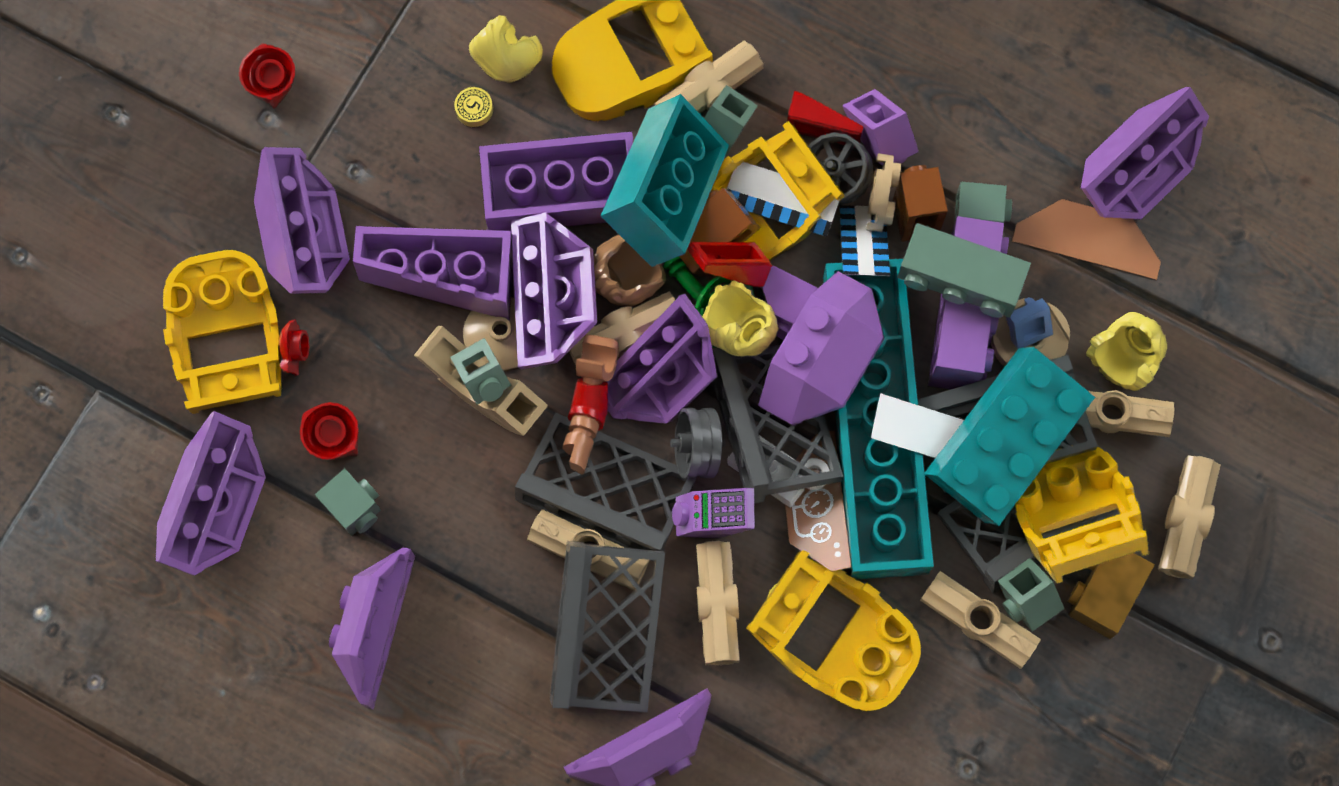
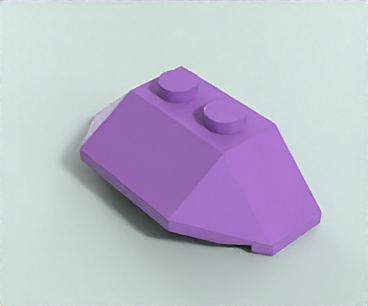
(1145, 156)
(299, 222)
(550, 289)
(823, 352)
(663, 367)
(210, 497)
(369, 623)
(648, 749)

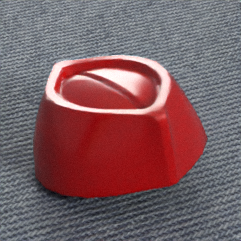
(267, 74)
(330, 431)

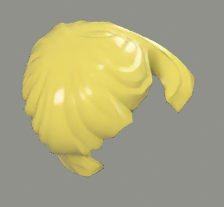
(502, 54)
(740, 321)
(1129, 351)

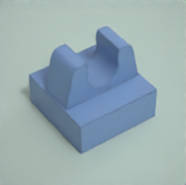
(1030, 323)

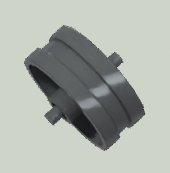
(839, 169)
(698, 443)

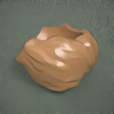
(624, 275)

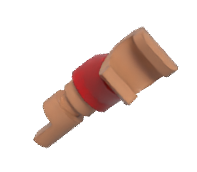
(590, 398)

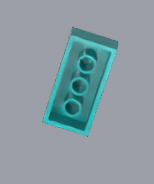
(665, 181)
(1009, 435)

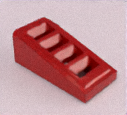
(816, 119)
(732, 261)

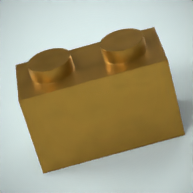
(1109, 593)

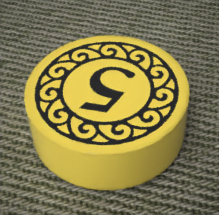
(473, 107)

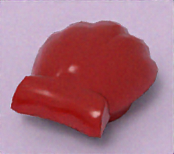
(293, 347)

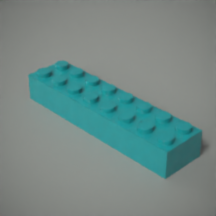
(882, 481)

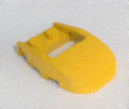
(598, 74)
(800, 172)
(217, 296)
(1074, 492)
(869, 657)

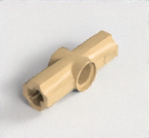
(709, 78)
(627, 324)
(1138, 414)
(1189, 517)
(553, 533)
(717, 603)
(1003, 634)

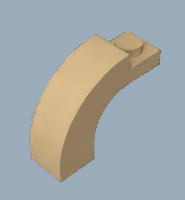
(516, 407)

